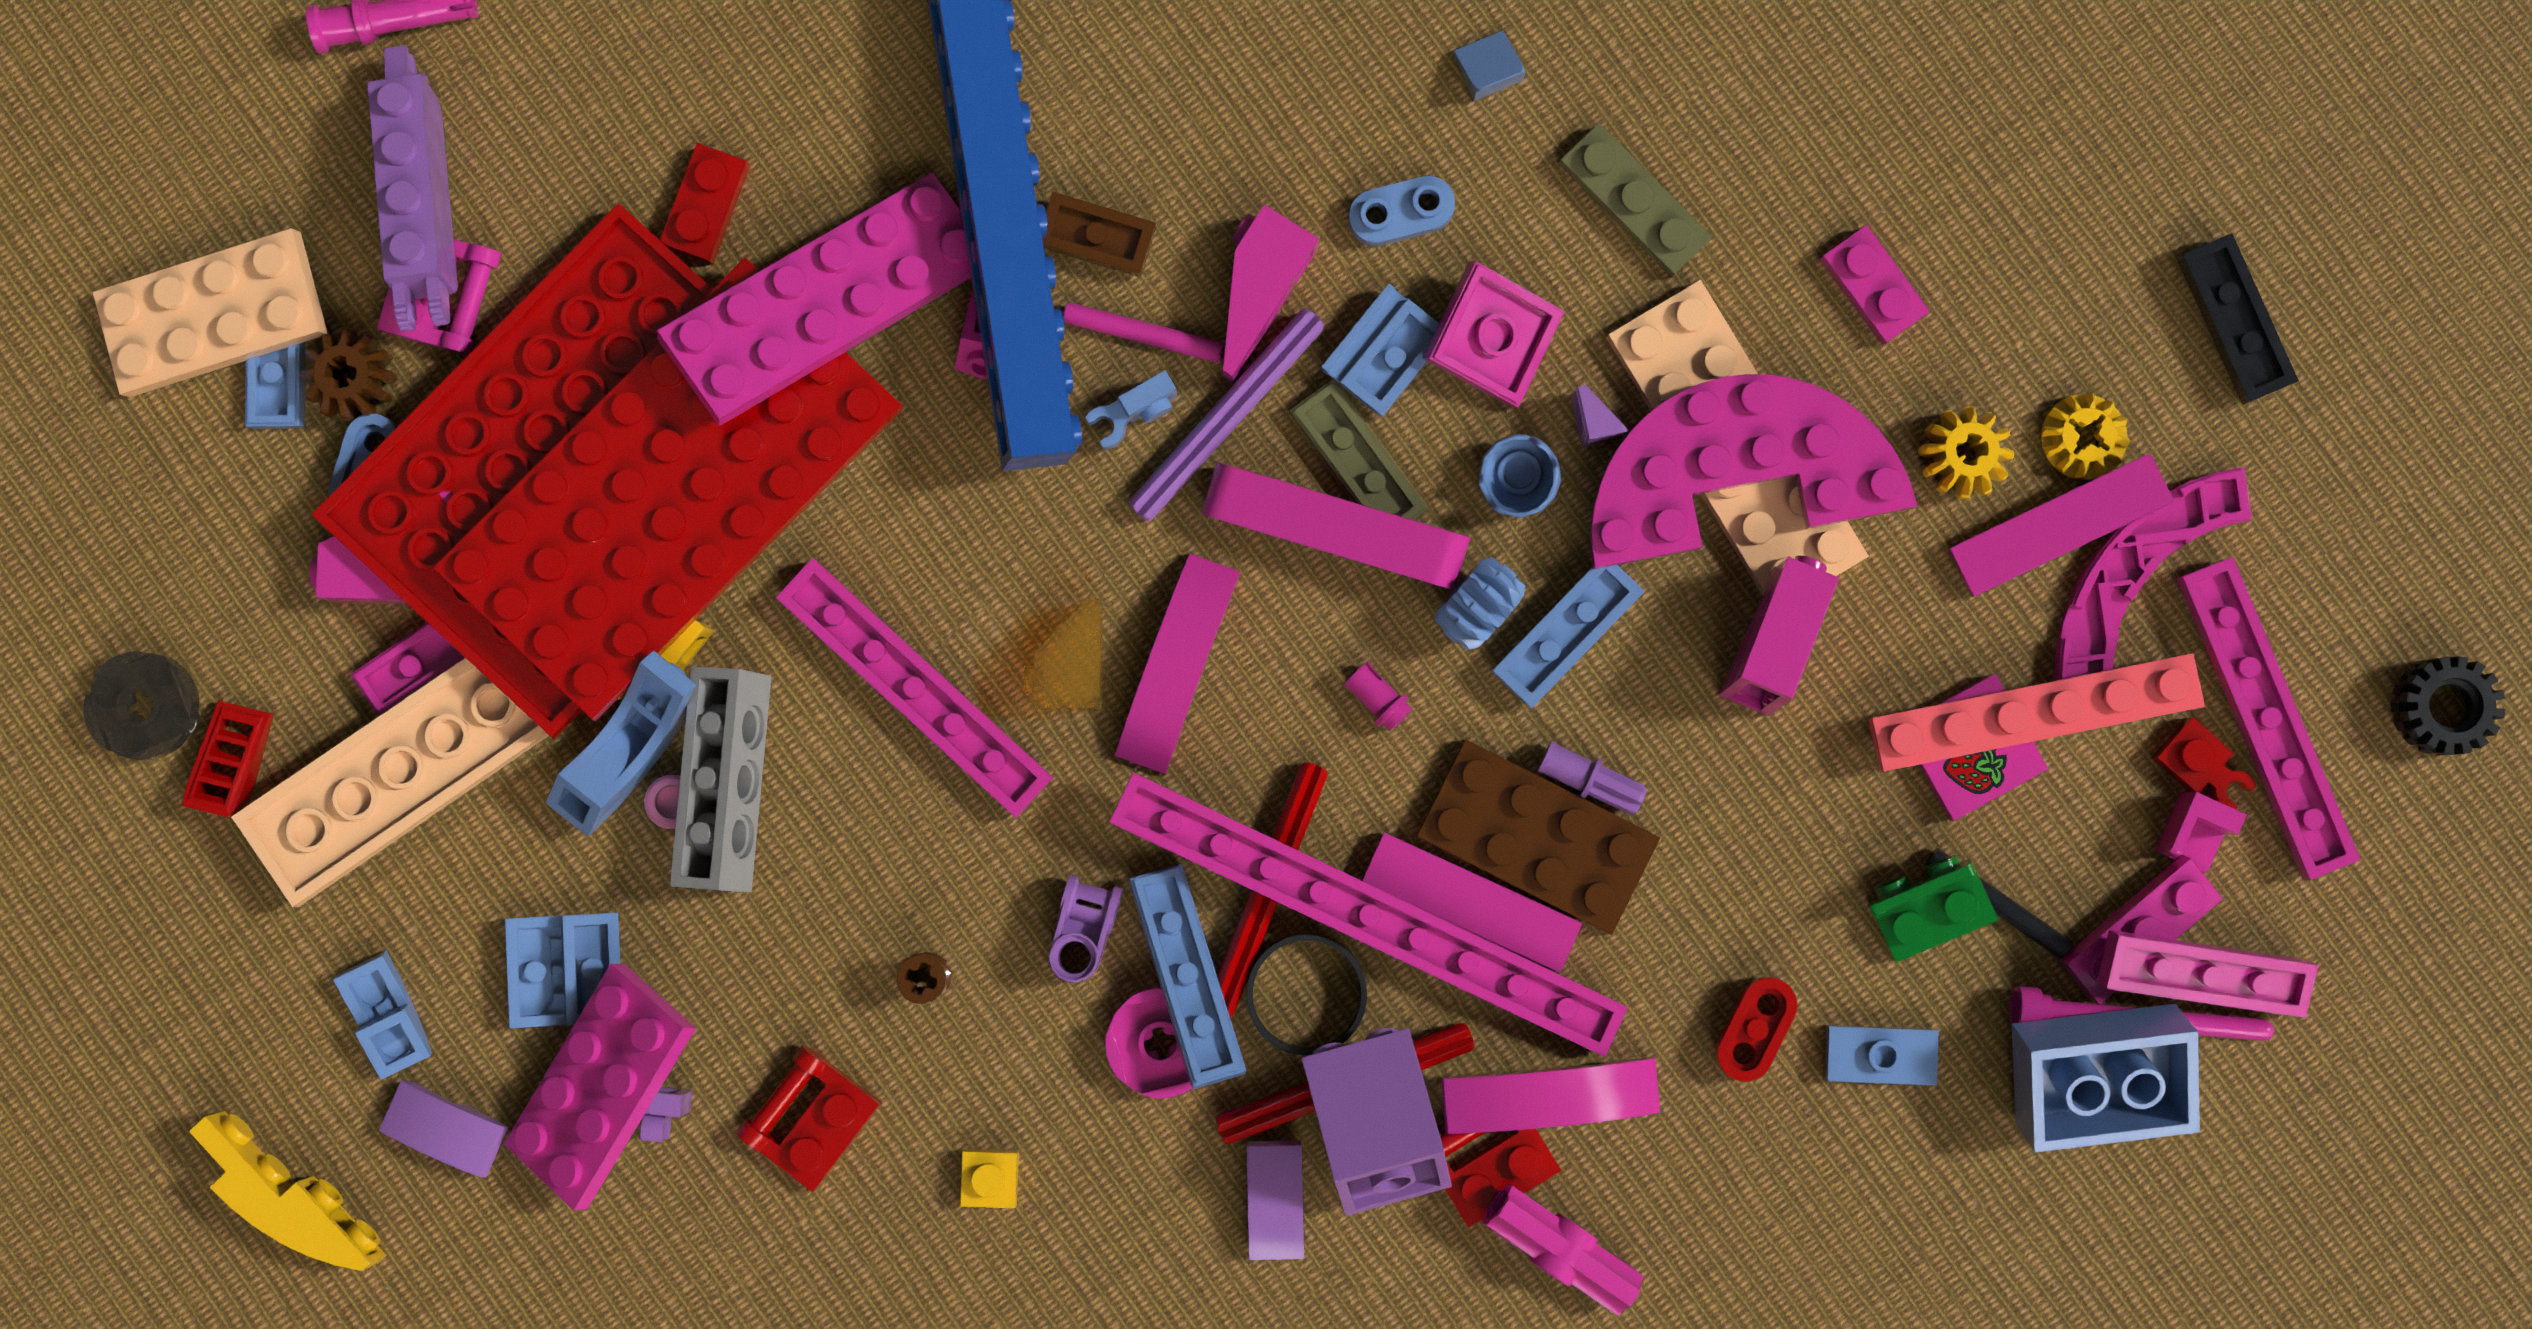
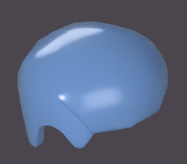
(1519, 475)

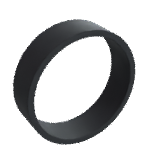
(1305, 937)

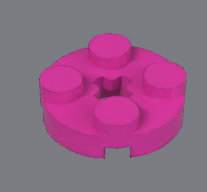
(1127, 1050)

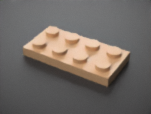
(210, 313)

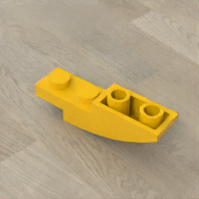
(296, 1215)

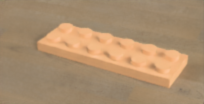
(1690, 344)
(385, 780)

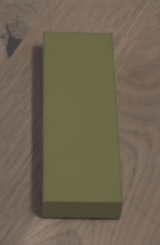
(1355, 453)

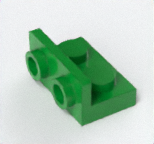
(1932, 908)

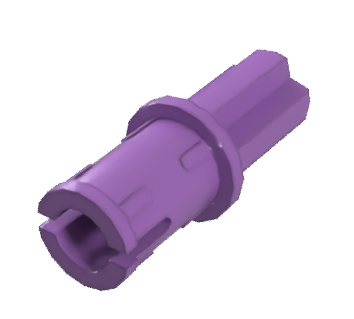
(1592, 778)

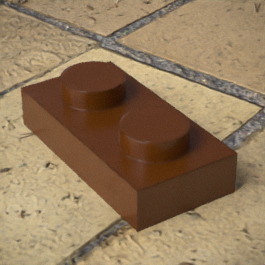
(1098, 234)

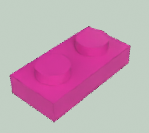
(1874, 285)

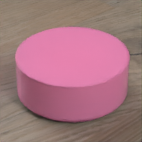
(662, 801)

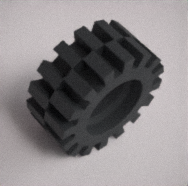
(2479, 700)

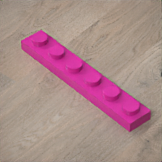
(915, 687)
(2268, 719)

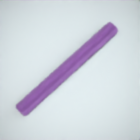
(1226, 414)

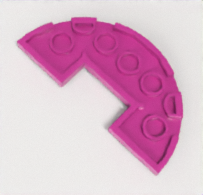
(1737, 436)

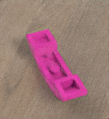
(1176, 663)
(1550, 1097)

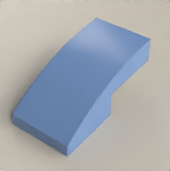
(385, 1015)

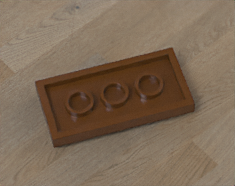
(1538, 837)

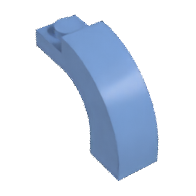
(626, 747)

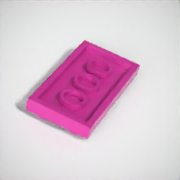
(599, 1086)

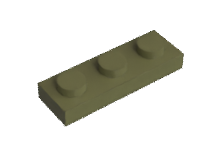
(1635, 200)

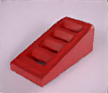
(203, 772)

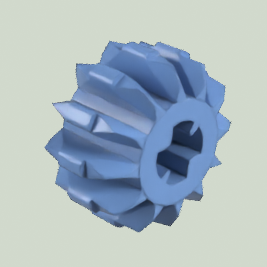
(1480, 603)

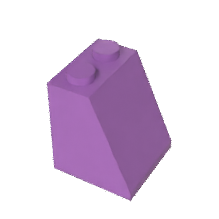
(1376, 1120)

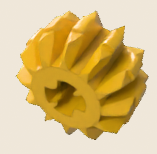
(1977, 472)

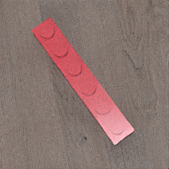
(2036, 712)

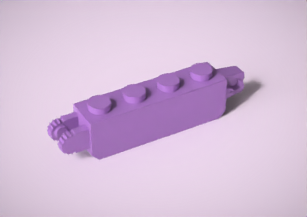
(412, 190)

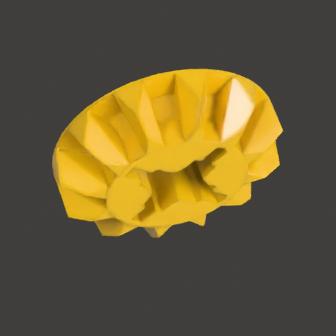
(2060, 438)

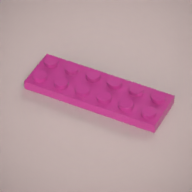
(820, 300)

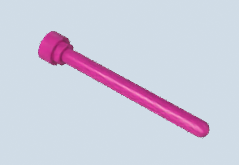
(2032, 1005)

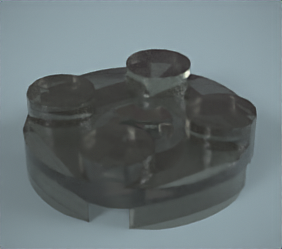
(114, 691)

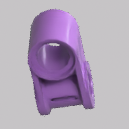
(1084, 925)

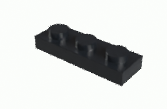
(2237, 319)

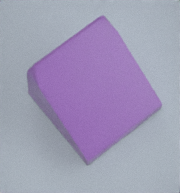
(1594, 419)

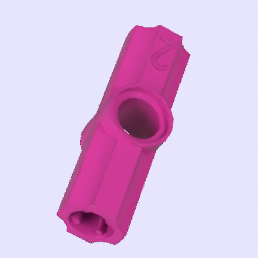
(1563, 1249)

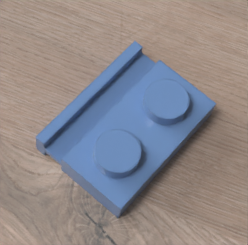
(1382, 351)

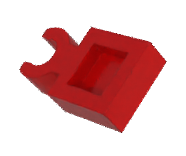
(2198, 760)

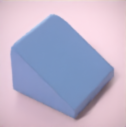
(1489, 65)

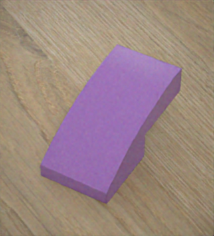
(443, 1129)
(1275, 1200)

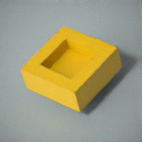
(989, 1178)

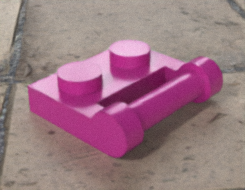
(459, 339)

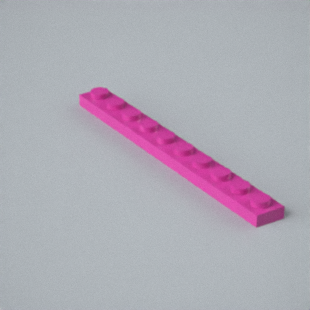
(1368, 914)

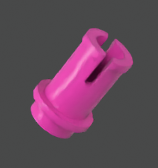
(1379, 697)

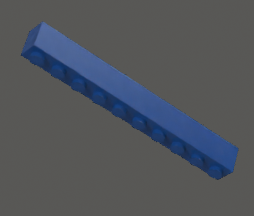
(1004, 233)

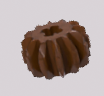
(336, 360)

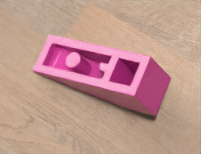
(1265, 271)

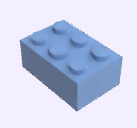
(2106, 1077)

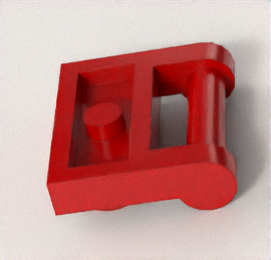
(823, 1129)
(1517, 1160)

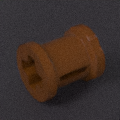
(909, 985)

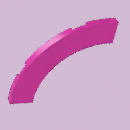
(2129, 558)

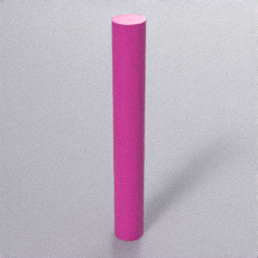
(1143, 332)

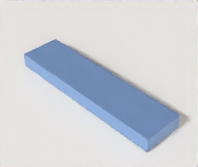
(1187, 976)

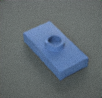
(1881, 1055)

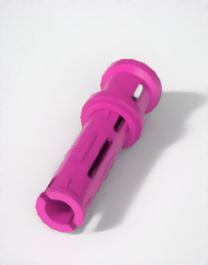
(367, 19)

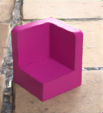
(2198, 828)

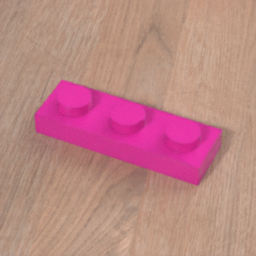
(2159, 909)

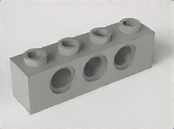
(721, 780)

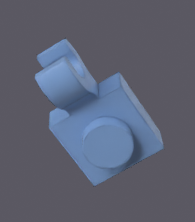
(1144, 401)

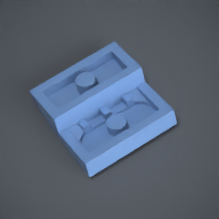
(556, 965)

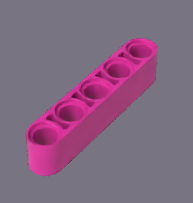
(1336, 525)

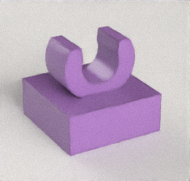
(665, 1105)

